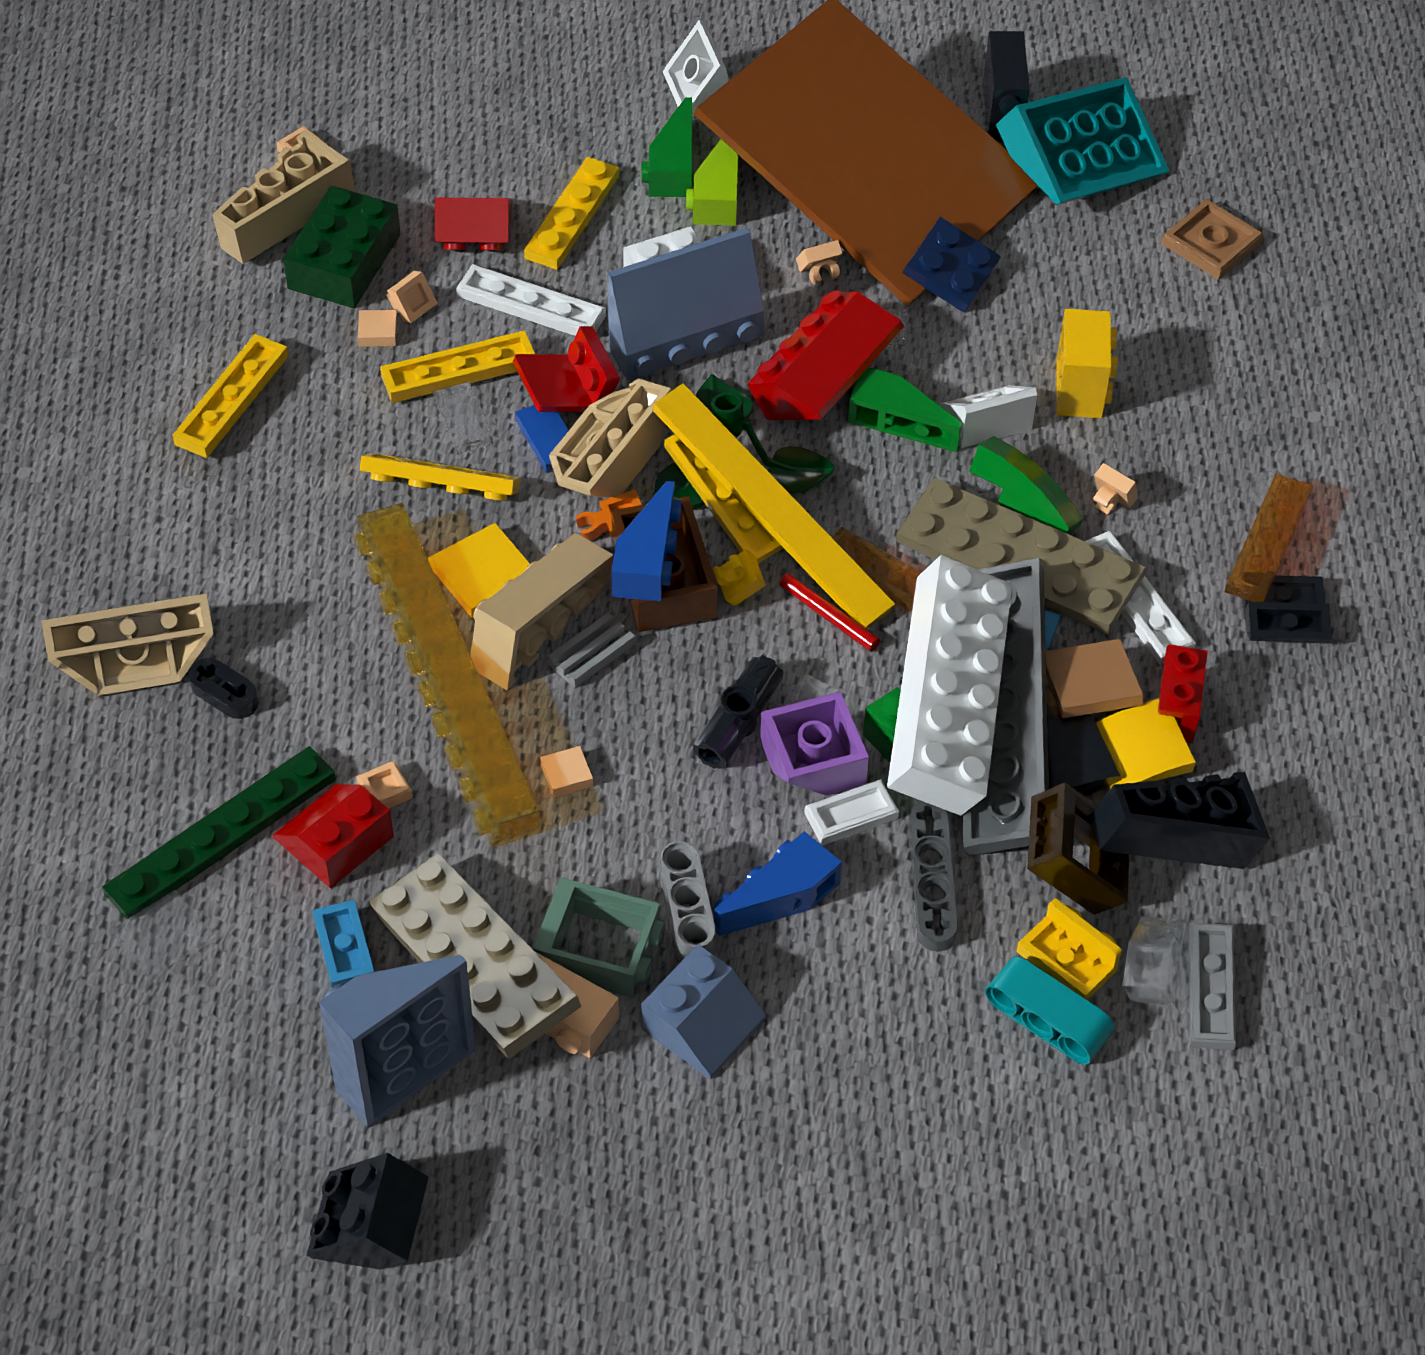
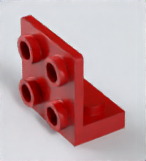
(571, 379)

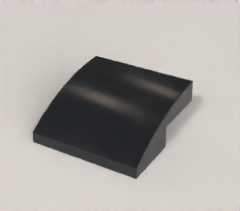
(1290, 612)
(1079, 755)

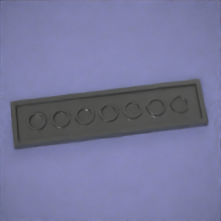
(1021, 728)

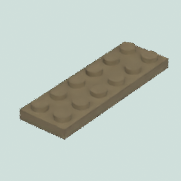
(1078, 576)
(510, 986)

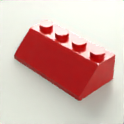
(823, 357)

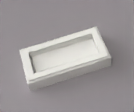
(851, 812)

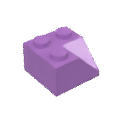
(815, 745)

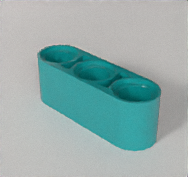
(1050, 1010)

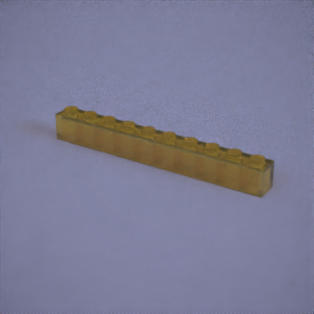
(447, 677)

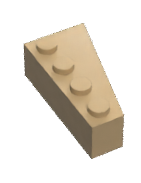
(280, 198)
(536, 606)

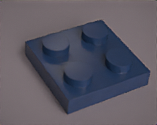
(951, 264)

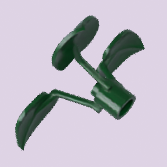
(791, 466)

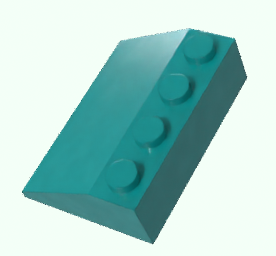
(1083, 141)

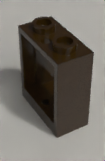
(1054, 822)

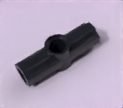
(730, 727)

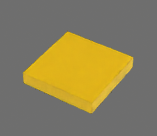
(478, 566)

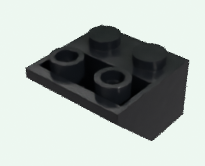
(368, 1213)

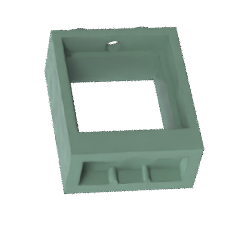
(608, 906)

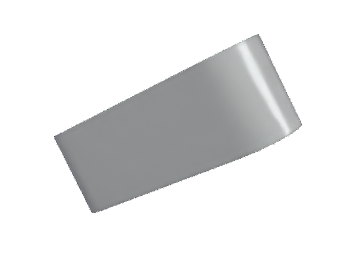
(686, 887)

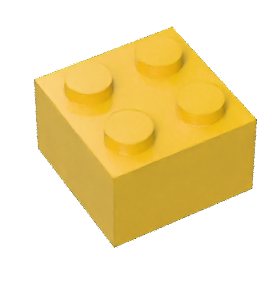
(1085, 363)

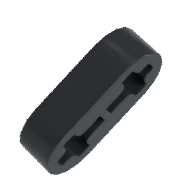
(219, 693)

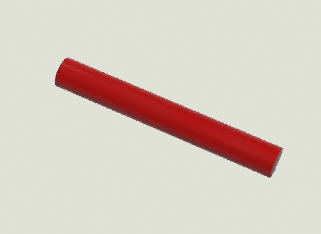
(829, 612)

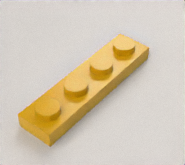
(571, 213)
(454, 366)
(230, 396)
(423, 474)
(729, 512)

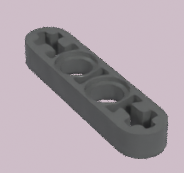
(932, 875)

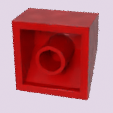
(473, 221)
(337, 832)

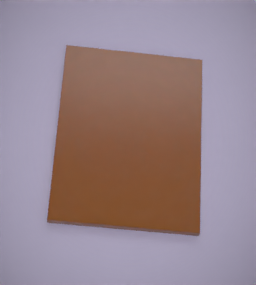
(864, 144)

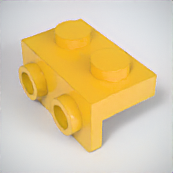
(1071, 950)

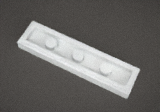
(528, 301)
(1147, 610)

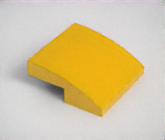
(1145, 744)

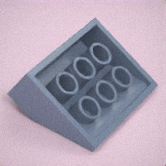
(684, 304)
(397, 1032)

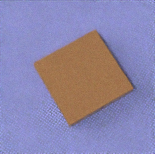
(1212, 238)
(1092, 678)

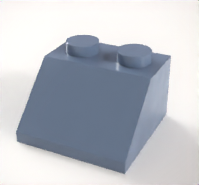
(701, 1012)

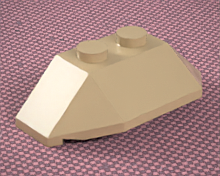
(610, 441)
(130, 644)

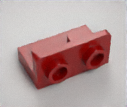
(1183, 687)

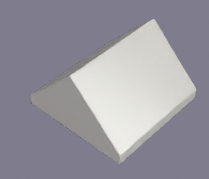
(696, 68)
(993, 413)

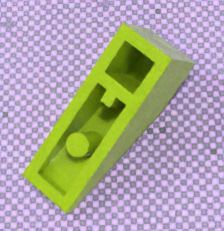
(715, 188)

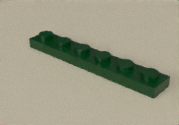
(219, 833)

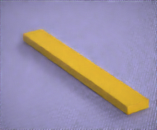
(773, 507)

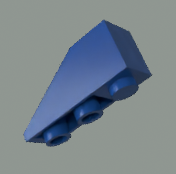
(642, 549)
(785, 886)

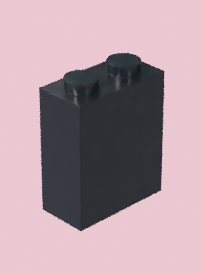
(1004, 77)

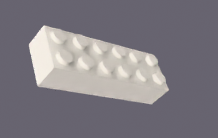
(950, 686)

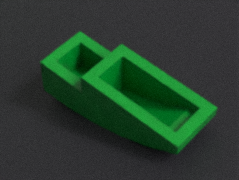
(1025, 485)

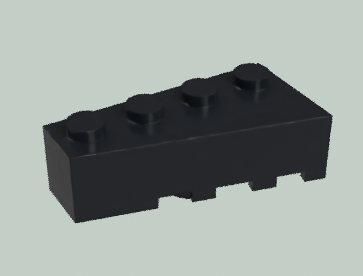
(1183, 821)

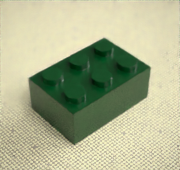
(342, 246)

